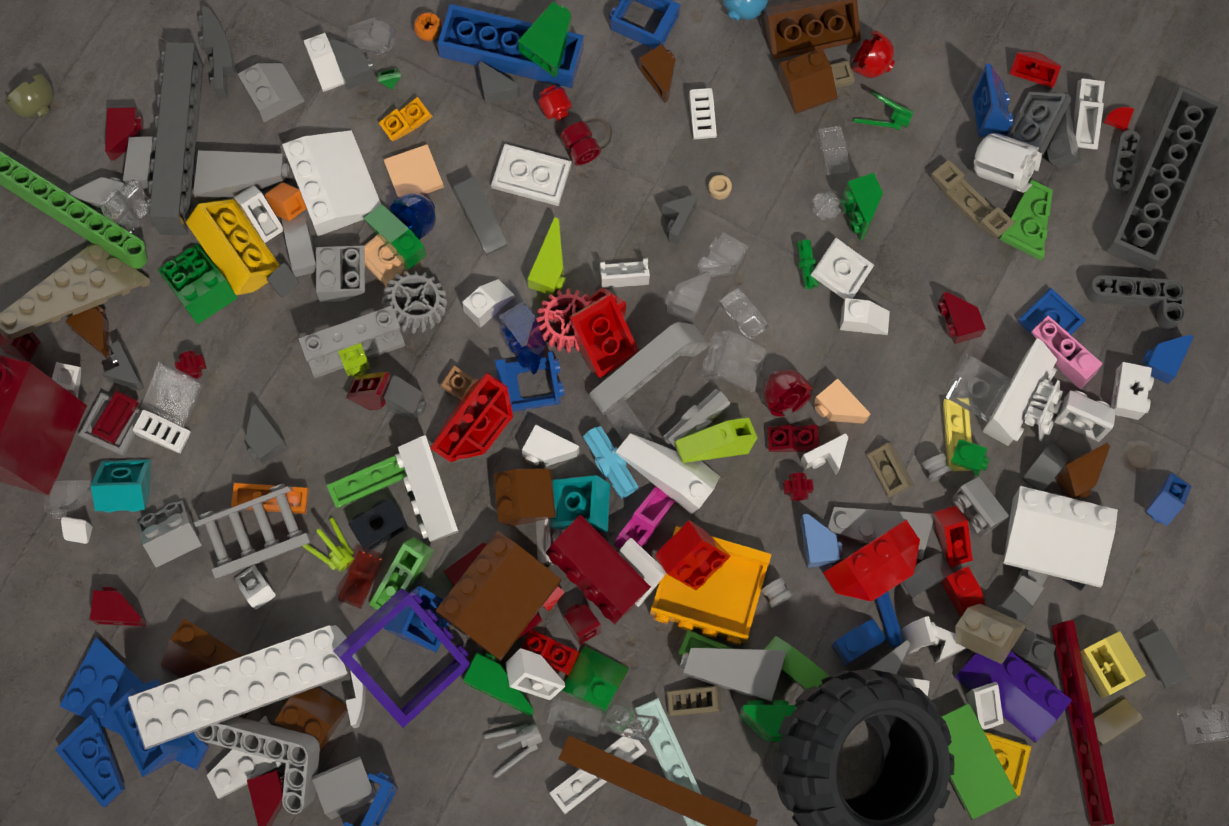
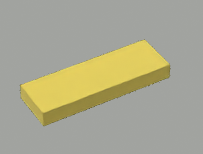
(956, 427)

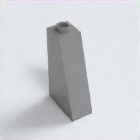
(230, 173)
(739, 670)

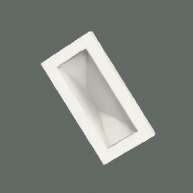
(986, 705)

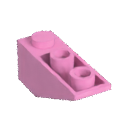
(1071, 356)

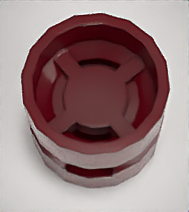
(579, 140)

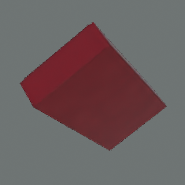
(115, 417)

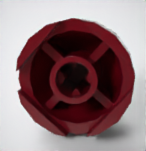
(785, 391)

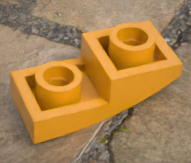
(406, 120)

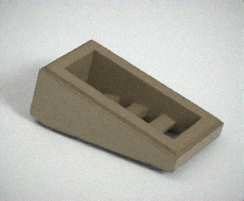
(716, 701)

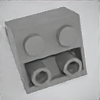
(340, 272)
(979, 507)
(168, 533)

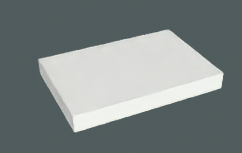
(531, 174)

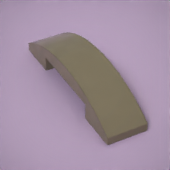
(969, 201)

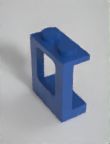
(508, 373)
(381, 801)

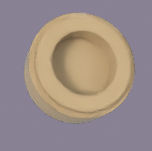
(719, 187)

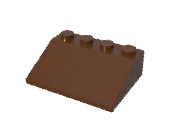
(498, 595)

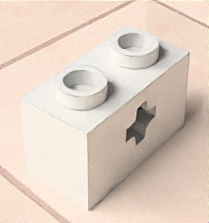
(1123, 399)

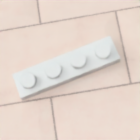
(583, 784)

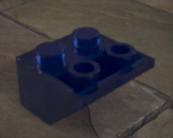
(523, 336)

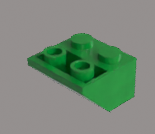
(861, 202)
(766, 718)

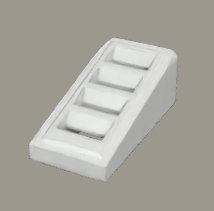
(701, 99)
(142, 423)

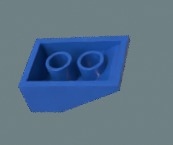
(991, 104)

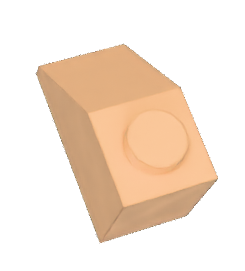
(840, 405)

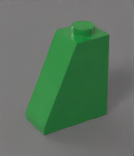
(547, 38)

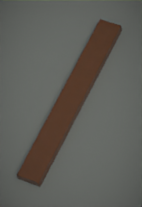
(650, 786)

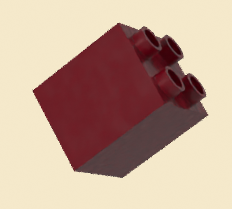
(35, 425)

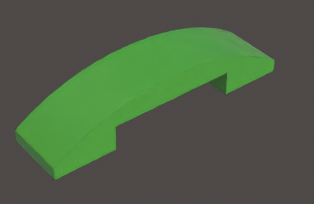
(797, 665)

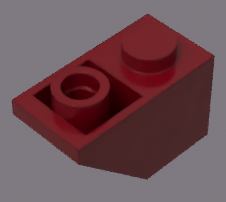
(962, 318)

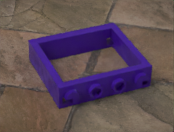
(373, 626)

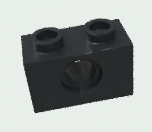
(372, 538)

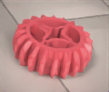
(559, 317)

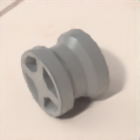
(937, 467)
(776, 592)

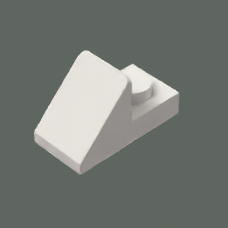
(832, 451)
(254, 587)
(948, 644)

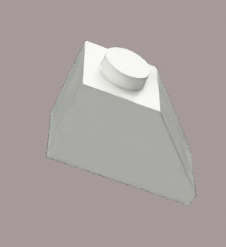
(324, 62)
(259, 213)
(487, 301)
(864, 317)
(547, 448)
(533, 675)

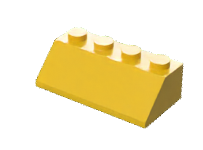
(233, 245)

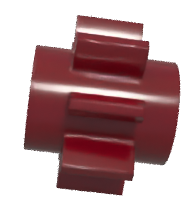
(191, 364)
(798, 486)

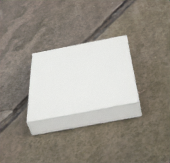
(842, 269)
(643, 564)

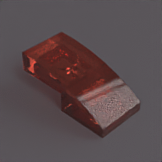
(360, 579)

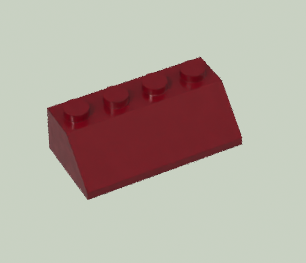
(597, 570)

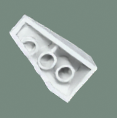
(683, 482)

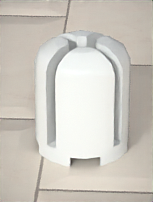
(1006, 161)

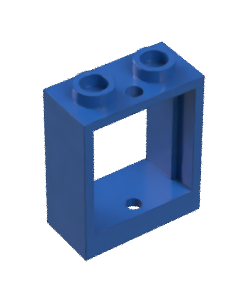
(668, 7)

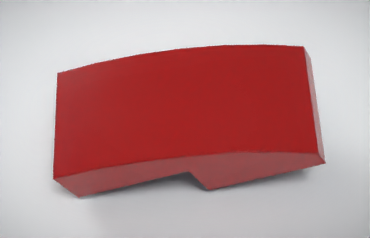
(555, 654)

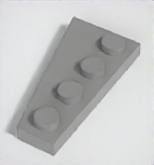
(868, 524)

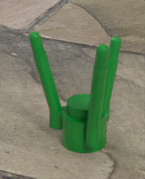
(900, 115)

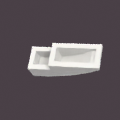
(1088, 113)

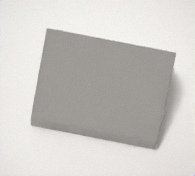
(344, 788)

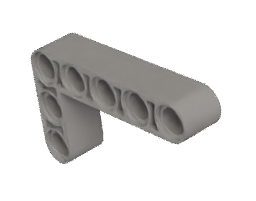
(675, 341)
(268, 747)

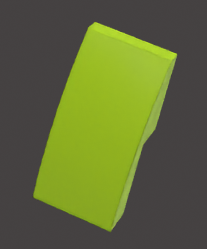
(354, 360)

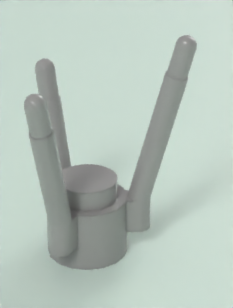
(527, 736)

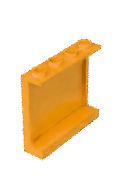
(723, 603)

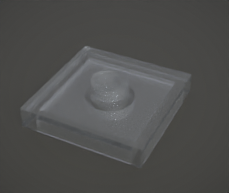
(172, 394)

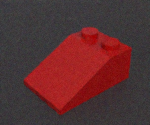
(603, 336)

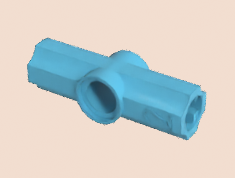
(610, 463)

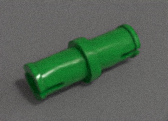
(807, 263)

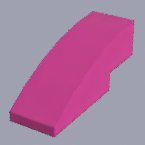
(646, 519)

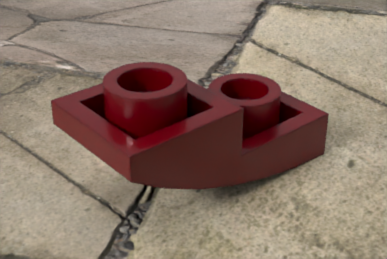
(793, 439)

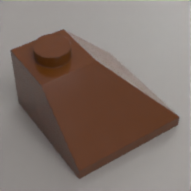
(1082, 474)

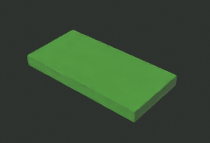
(977, 770)

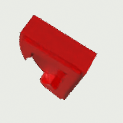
(1120, 118)

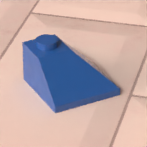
(411, 628)

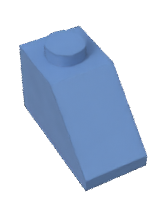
(819, 543)

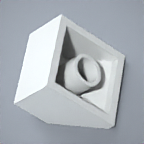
(1086, 416)

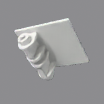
(1043, 408)

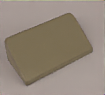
(890, 469)
(1116, 721)

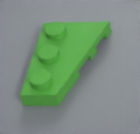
(1030, 221)

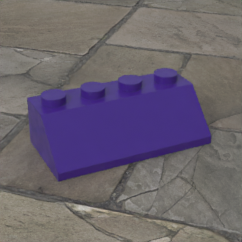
(1025, 695)

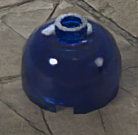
(415, 212)

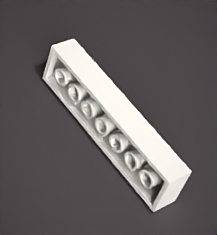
(236, 687)

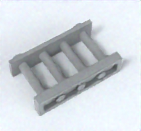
(376, 332)
(249, 555)

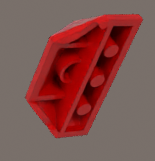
(475, 421)
(877, 565)

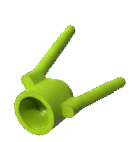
(340, 557)

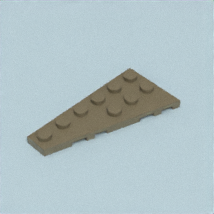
(73, 288)

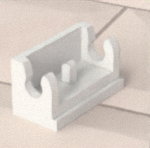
(624, 274)

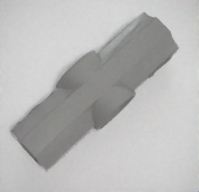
(698, 418)

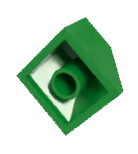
(595, 679)

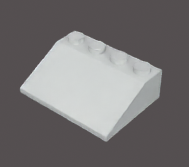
(332, 179)
(1060, 536)

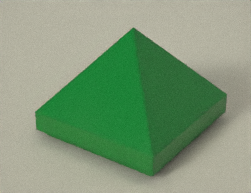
(389, 77)

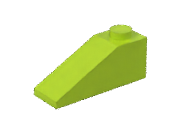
(548, 268)

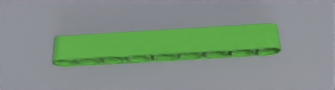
(13, 178)

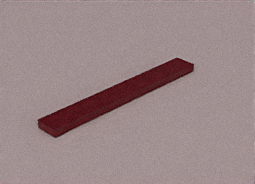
(1082, 724)

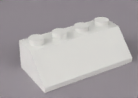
(1010, 412)
(427, 489)

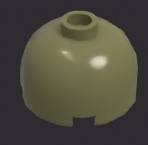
(31, 98)

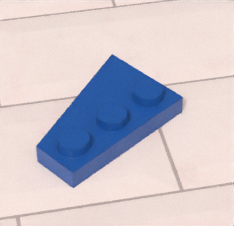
(92, 761)

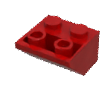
(692, 556)

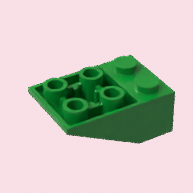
(197, 283)

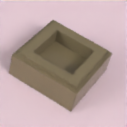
(842, 74)

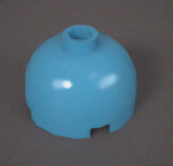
(744, 8)

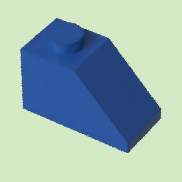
(1167, 358)
(1169, 499)
(858, 642)

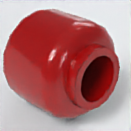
(554, 103)

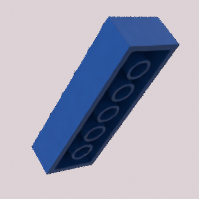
(493, 39)

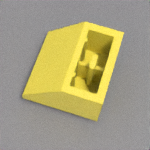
(1111, 665)

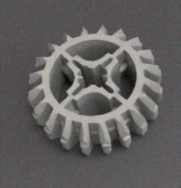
(410, 289)

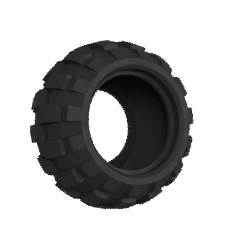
(912, 743)

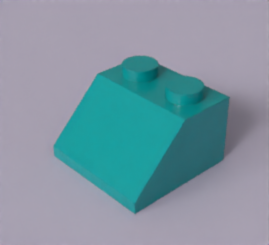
(121, 485)
(583, 497)

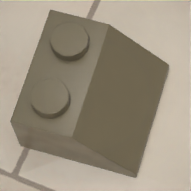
(988, 632)

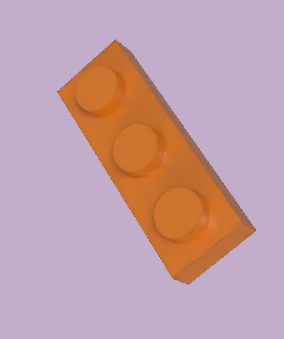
(246, 492)

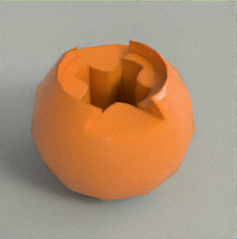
(423, 21)

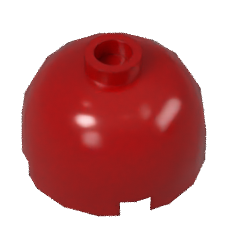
(874, 56)

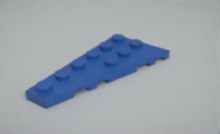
(102, 683)

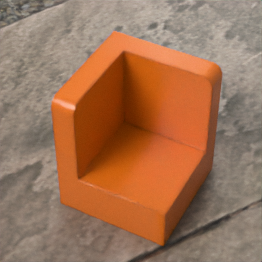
(286, 201)

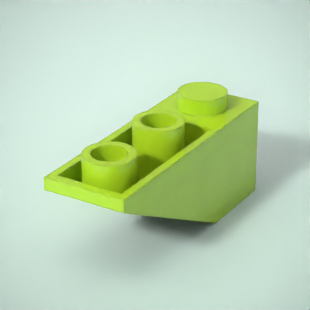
(718, 441)

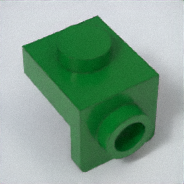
(970, 457)

